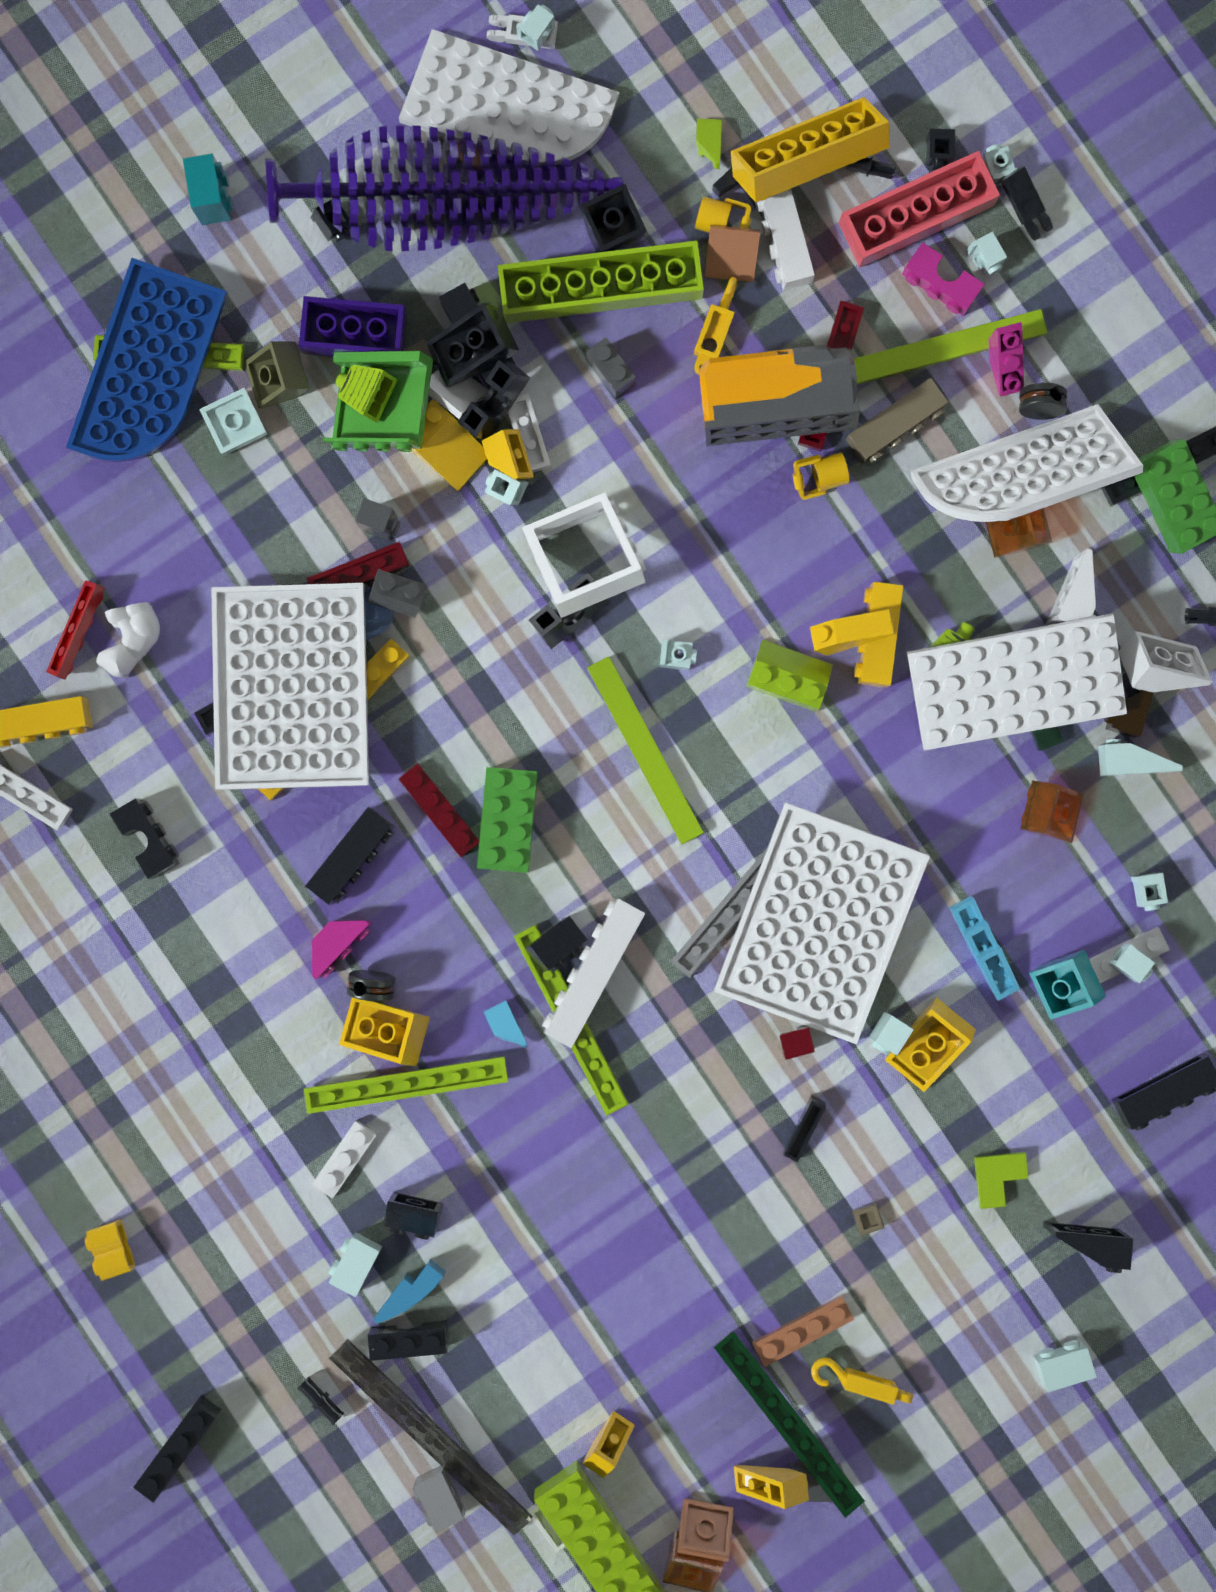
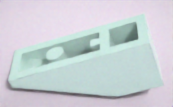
(1130, 759)

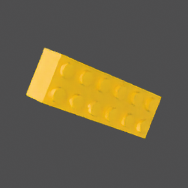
(810, 149)

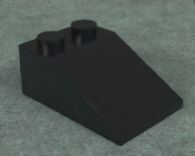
(472, 344)
(1103, 1245)

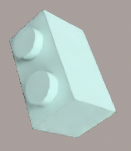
(889, 1034)
(355, 1264)
(1064, 1365)

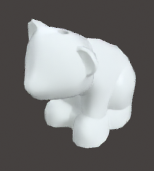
(139, 633)

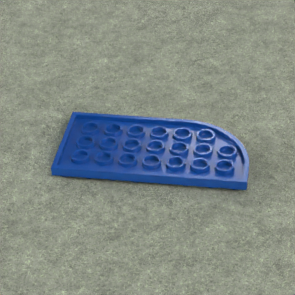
(146, 364)

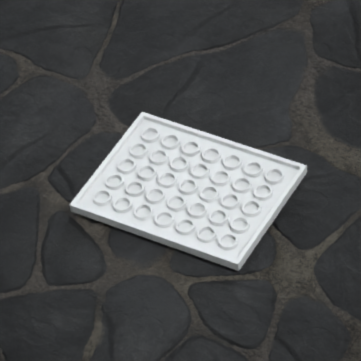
(290, 686)
(821, 923)

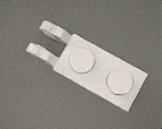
(510, 34)

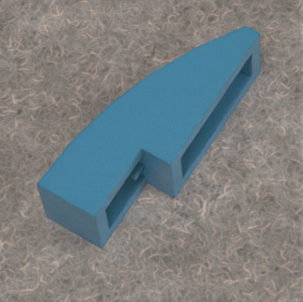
(411, 1291)

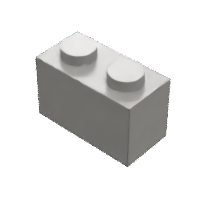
(438, 1498)

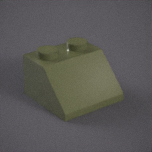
(276, 373)

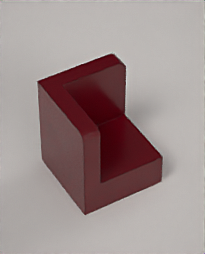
(796, 1043)

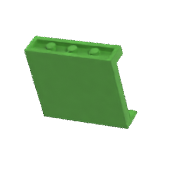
(404, 414)

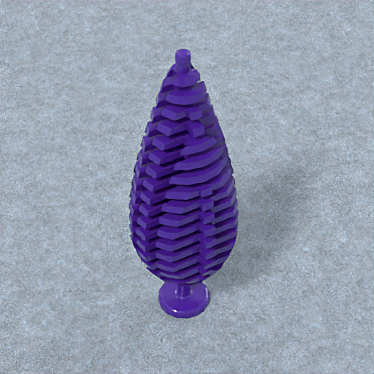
(435, 187)

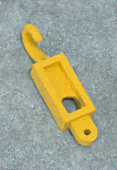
(716, 326)
(862, 1383)

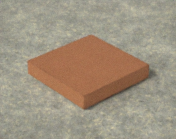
(732, 253)
(705, 1530)

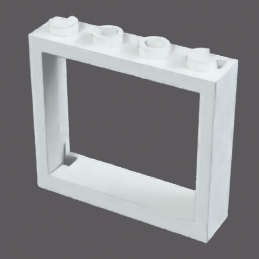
(597, 590)

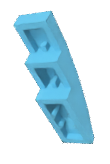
(984, 948)

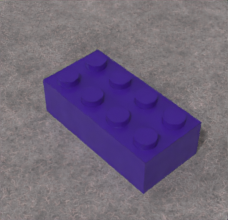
(350, 326)

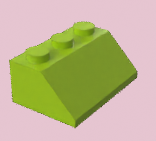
(789, 676)

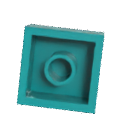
(207, 189)
(1067, 985)

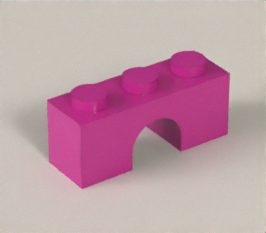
(955, 294)

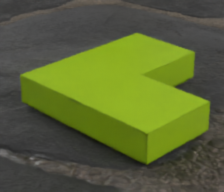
(991, 1173)

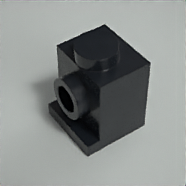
(943, 141)
(323, 222)

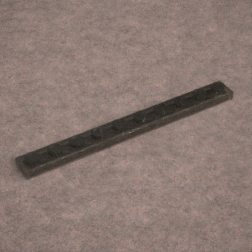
(430, 1437)

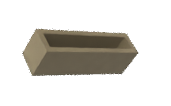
(897, 421)

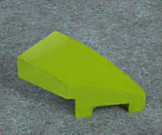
(709, 139)

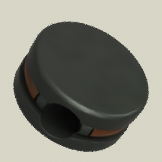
(1043, 401)
(371, 985)

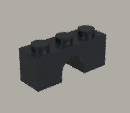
(485, 416)
(554, 628)
(158, 855)
(394, 1343)

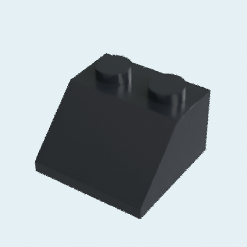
(612, 220)
(412, 1215)

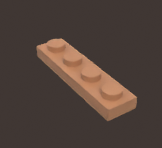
(802, 1330)

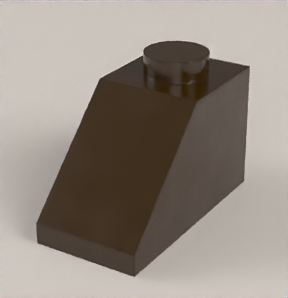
(1134, 721)

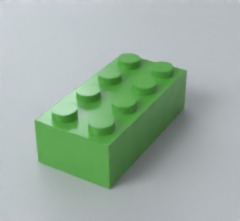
(1177, 496)
(507, 820)

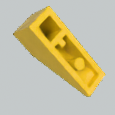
(851, 631)
(772, 1485)

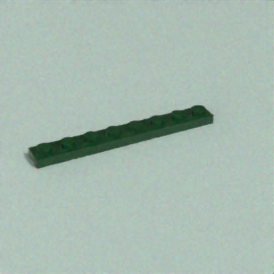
(789, 1424)

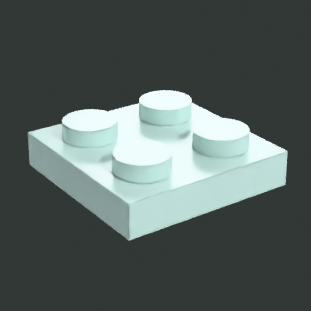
(233, 421)

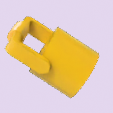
(718, 212)
(827, 473)

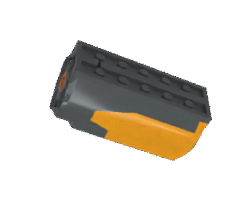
(778, 394)

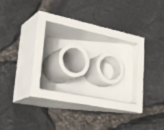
(1077, 593)
(1162, 664)

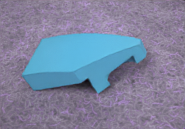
(504, 1024)

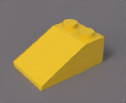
(449, 447)
(384, 1031)
(933, 1045)

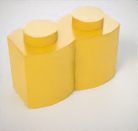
(109, 1250)

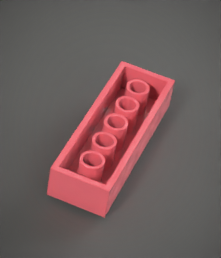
(919, 209)

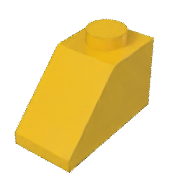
(507, 454)
(608, 1445)

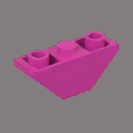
(1007, 358)
(335, 943)

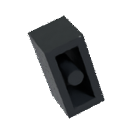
(557, 944)

